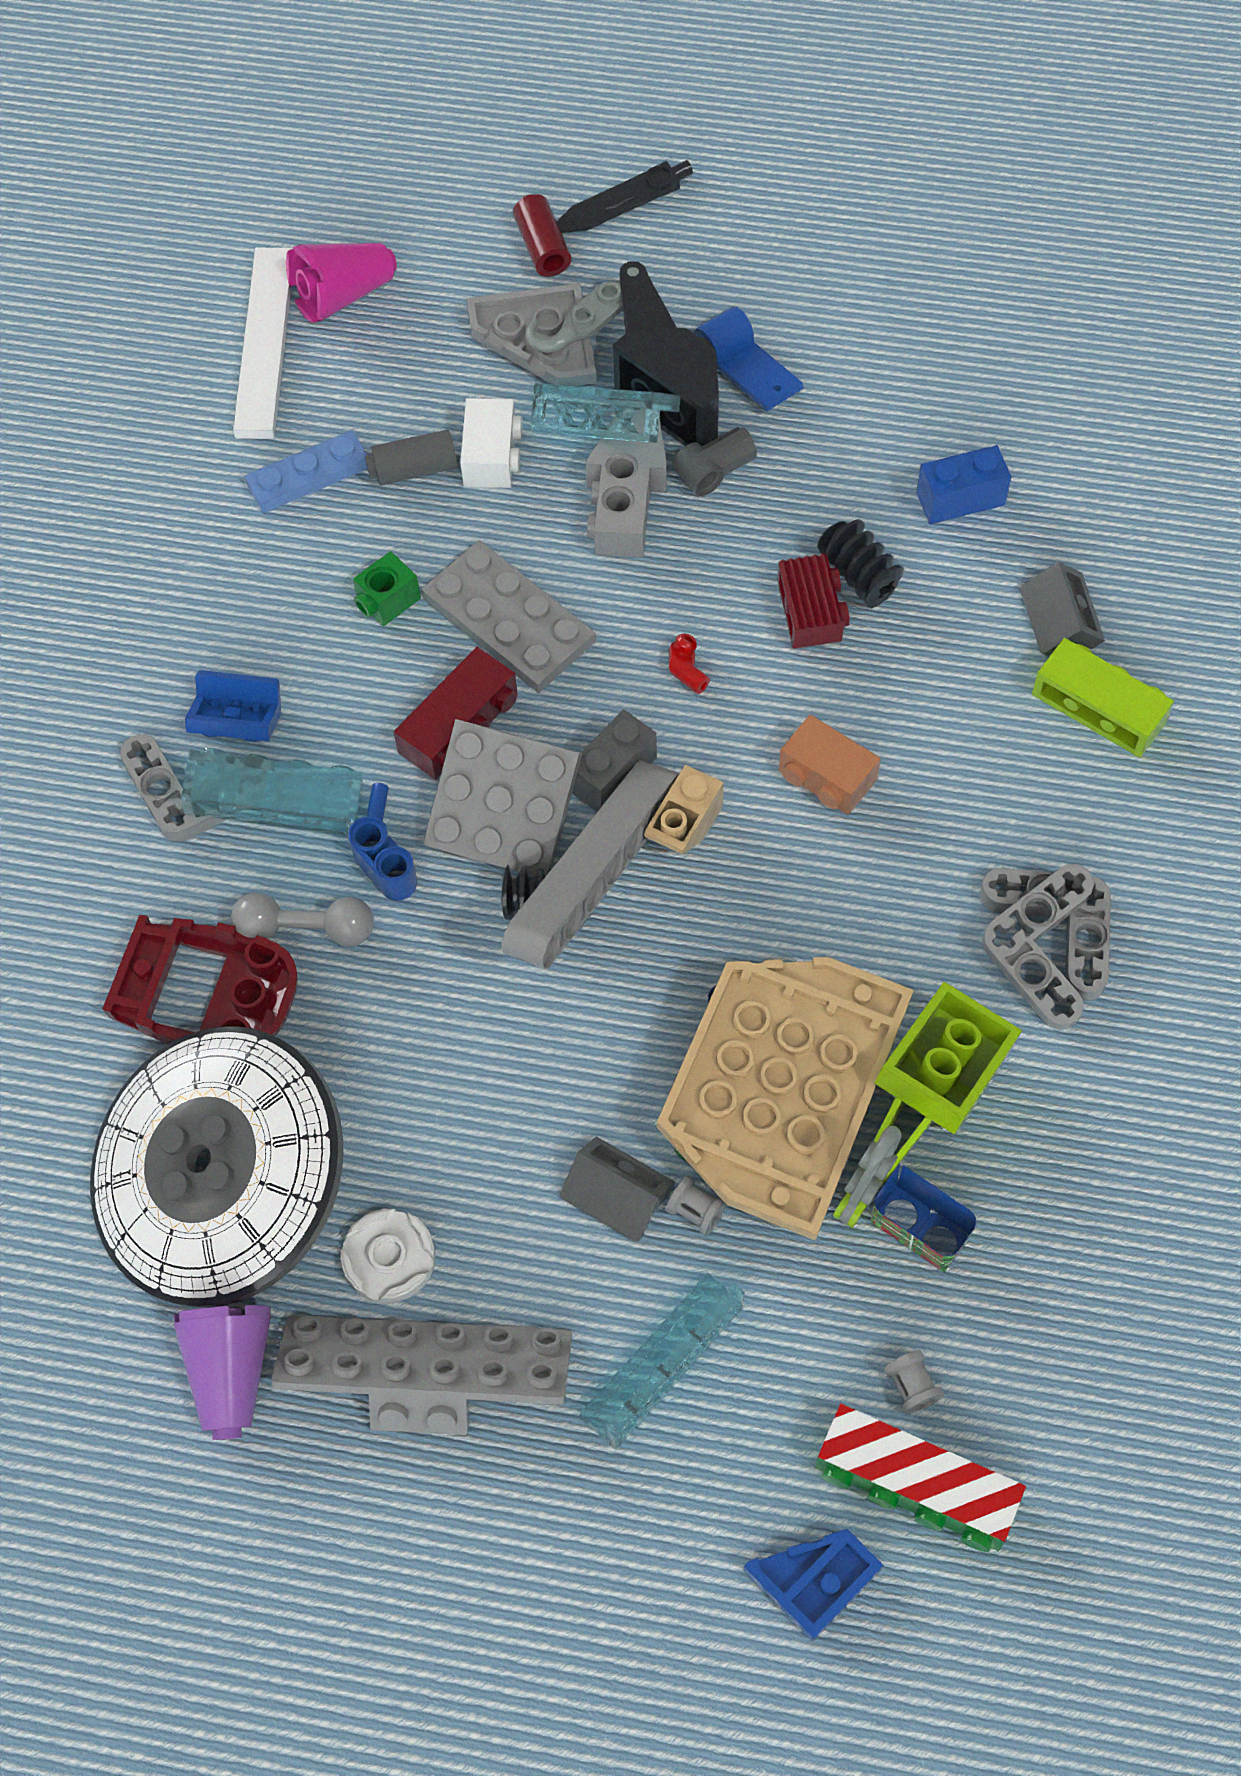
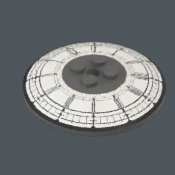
(268, 1177)

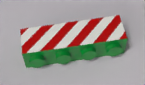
(919, 1478)

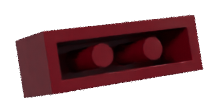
(471, 693)

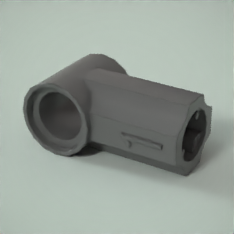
(708, 464)

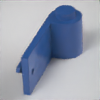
(745, 361)

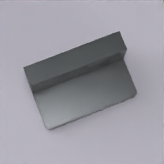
(1061, 608)
(615, 1188)

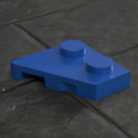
(816, 1578)

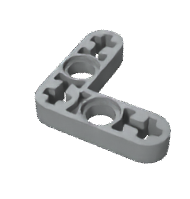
(165, 805)
(1085, 917)
(1026, 950)

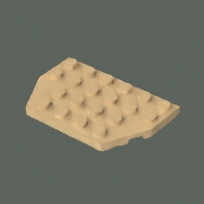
(782, 1083)

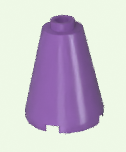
(223, 1363)

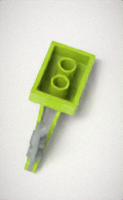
(938, 1072)

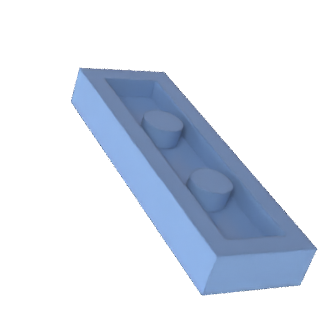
(307, 471)

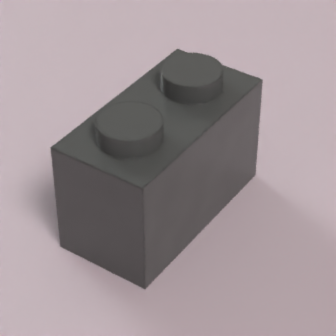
(612, 757)

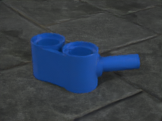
(386, 854)

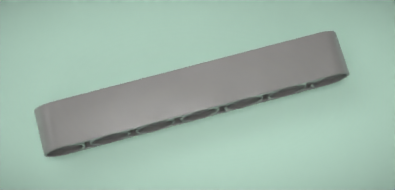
(587, 868)

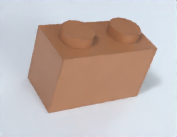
(828, 765)

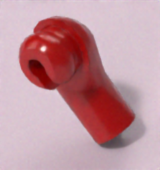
(682, 663)

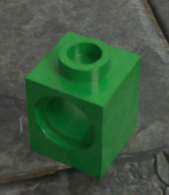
(391, 575)

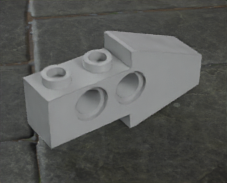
(621, 484)

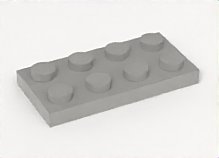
(509, 616)

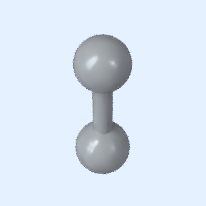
(345, 921)

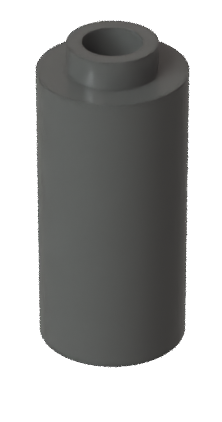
(412, 457)

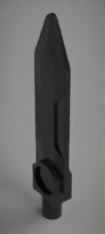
(624, 197)

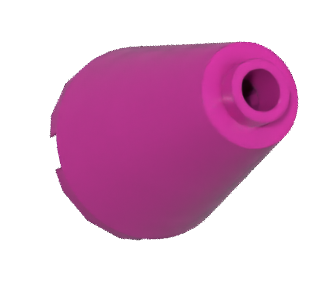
(336, 275)

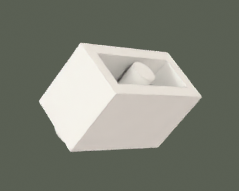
(489, 442)

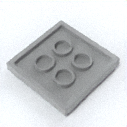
(502, 798)

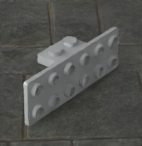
(423, 1371)

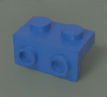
(234, 706)

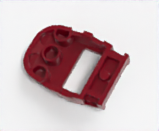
(250, 993)

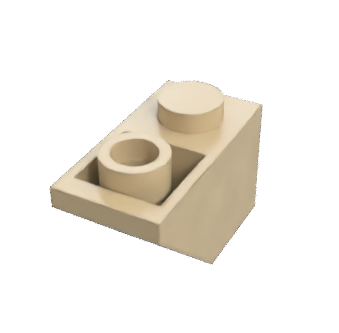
(687, 811)

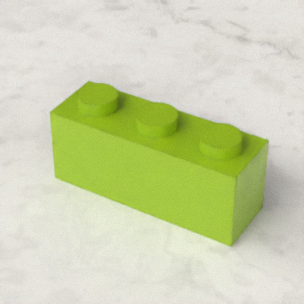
(1102, 697)

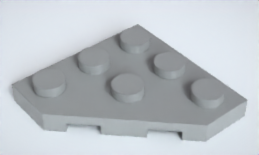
(502, 322)

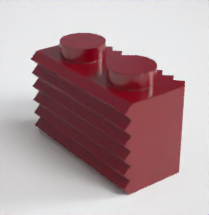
(811, 601)

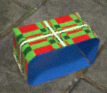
(924, 1198)

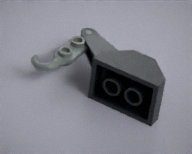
(650, 354)

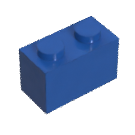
(963, 484)

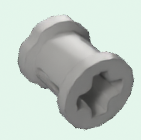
(696, 1205)
(913, 1382)

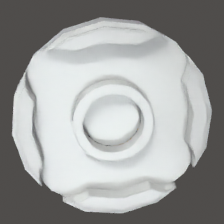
(388, 1256)

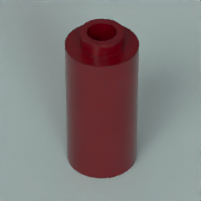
(542, 235)

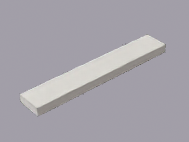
(263, 346)

